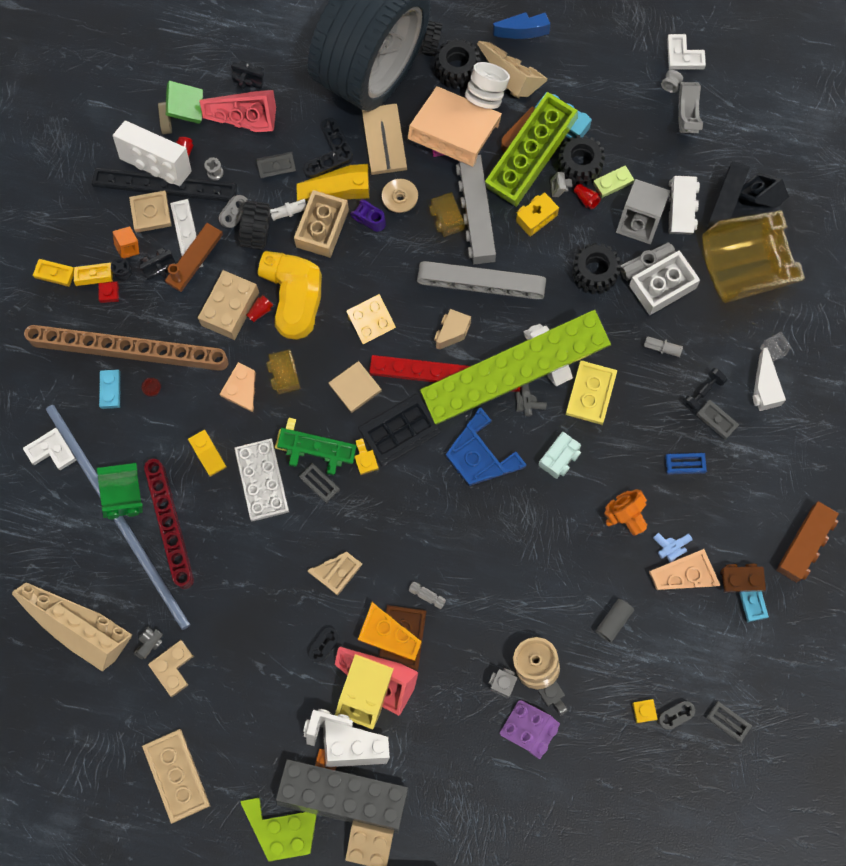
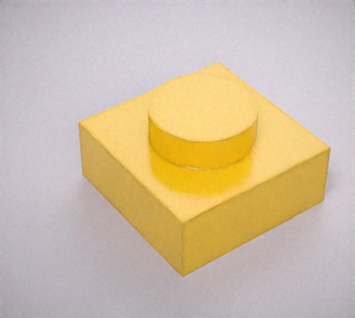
(644, 711)

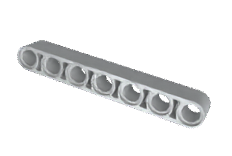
(481, 280)

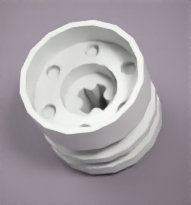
(487, 85)

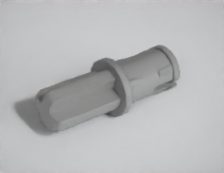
(663, 346)

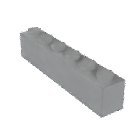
(477, 212)

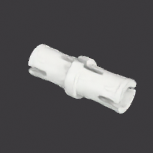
(288, 209)

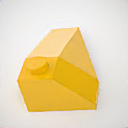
(344, 183)

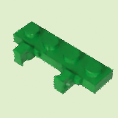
(302, 443)

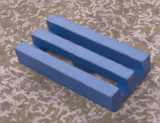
(669, 464)

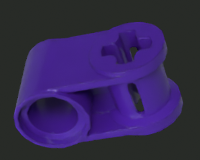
(367, 213)

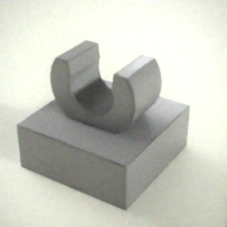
(559, 184)

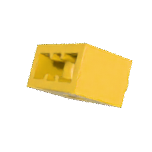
(533, 222)

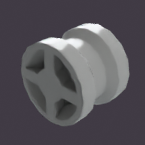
(672, 81)

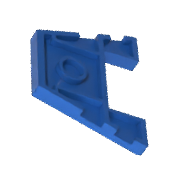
(473, 457)

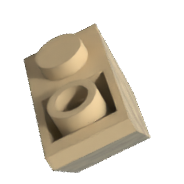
(453, 330)

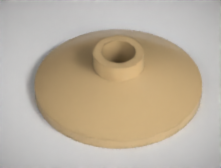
(399, 188)

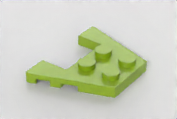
(283, 835)

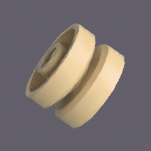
(536, 663)

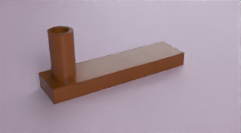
(192, 259)

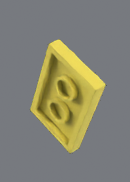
(591, 392)

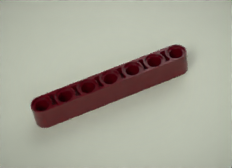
(173, 531)

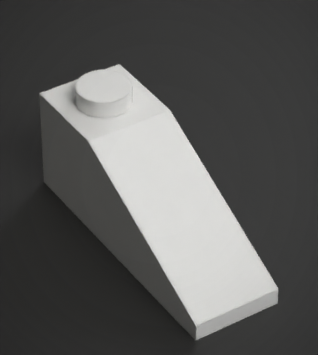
(767, 387)

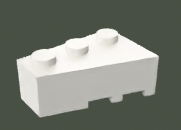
(683, 205)
(353, 746)

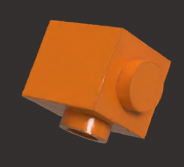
(125, 242)

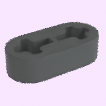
(679, 719)

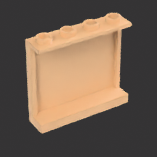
(453, 126)

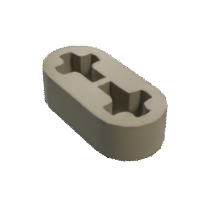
(165, 121)

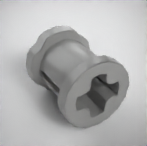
(212, 168)

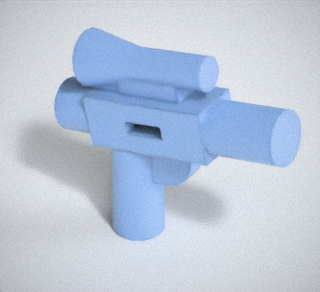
(672, 548)

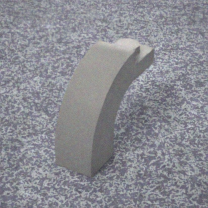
(689, 107)

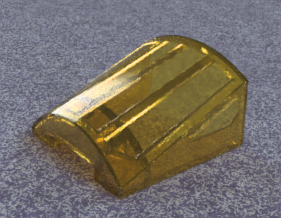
(750, 256)

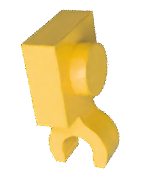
(365, 460)

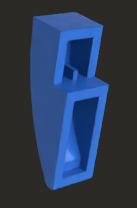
(522, 26)

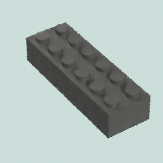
(341, 795)

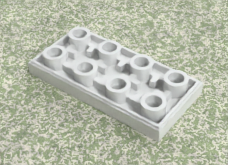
(261, 480)

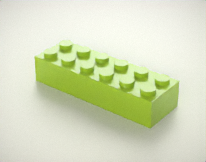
(531, 149)

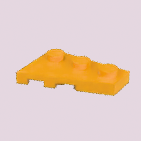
(388, 635)

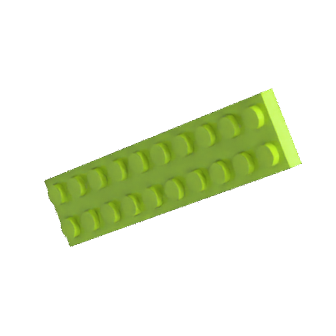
(515, 367)

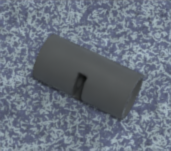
(614, 620)

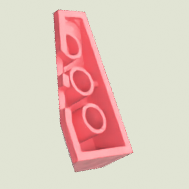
(245, 110)
(401, 682)

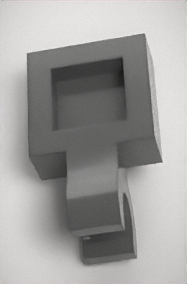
(553, 696)

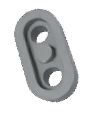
(232, 211)

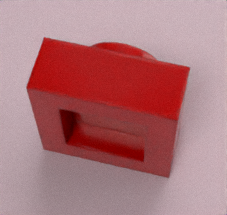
(108, 292)

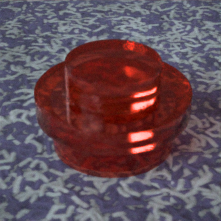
(151, 387)

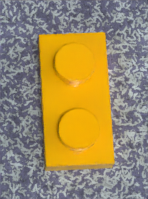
(54, 272)
(93, 274)

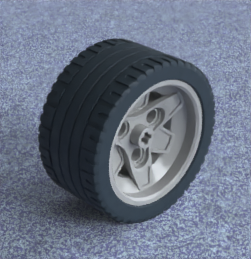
(366, 47)

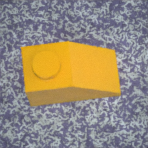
(207, 453)

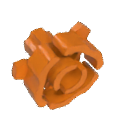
(627, 510)

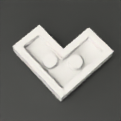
(682, 58)
(51, 445)

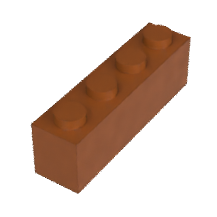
(807, 542)

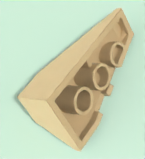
(522, 80)

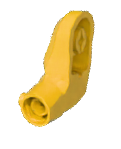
(298, 292)

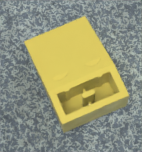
(364, 691)

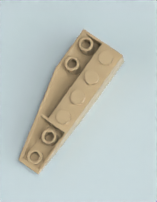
(75, 626)

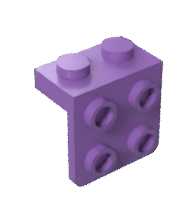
(530, 728)

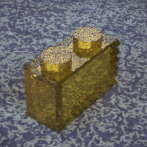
(447, 214)
(284, 372)

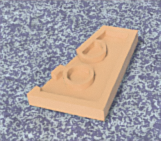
(687, 572)

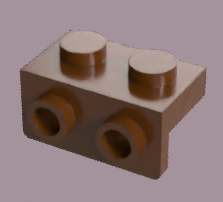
(743, 578)

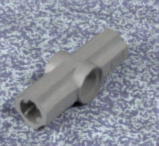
(638, 265)

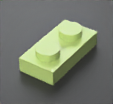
(613, 181)

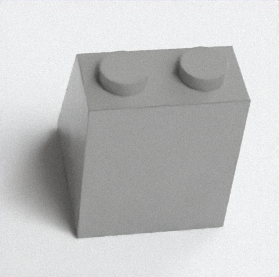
(642, 211)

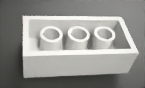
(152, 153)

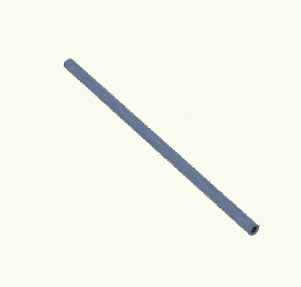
(121, 522)

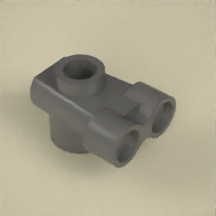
(150, 640)

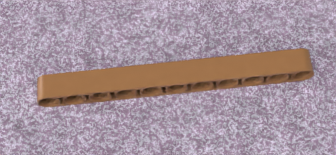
(119, 342)

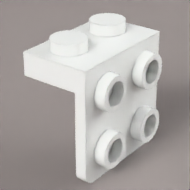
(317, 720)

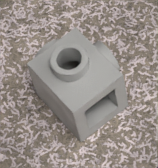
(503, 682)

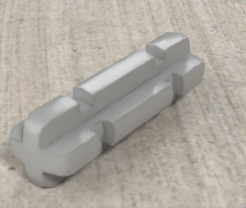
(427, 595)

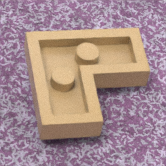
(167, 666)

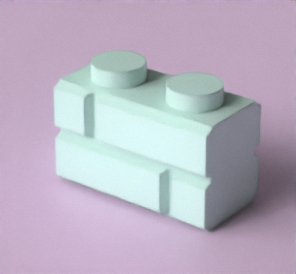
(560, 455)

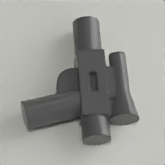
(528, 402)

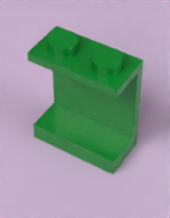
(119, 491)

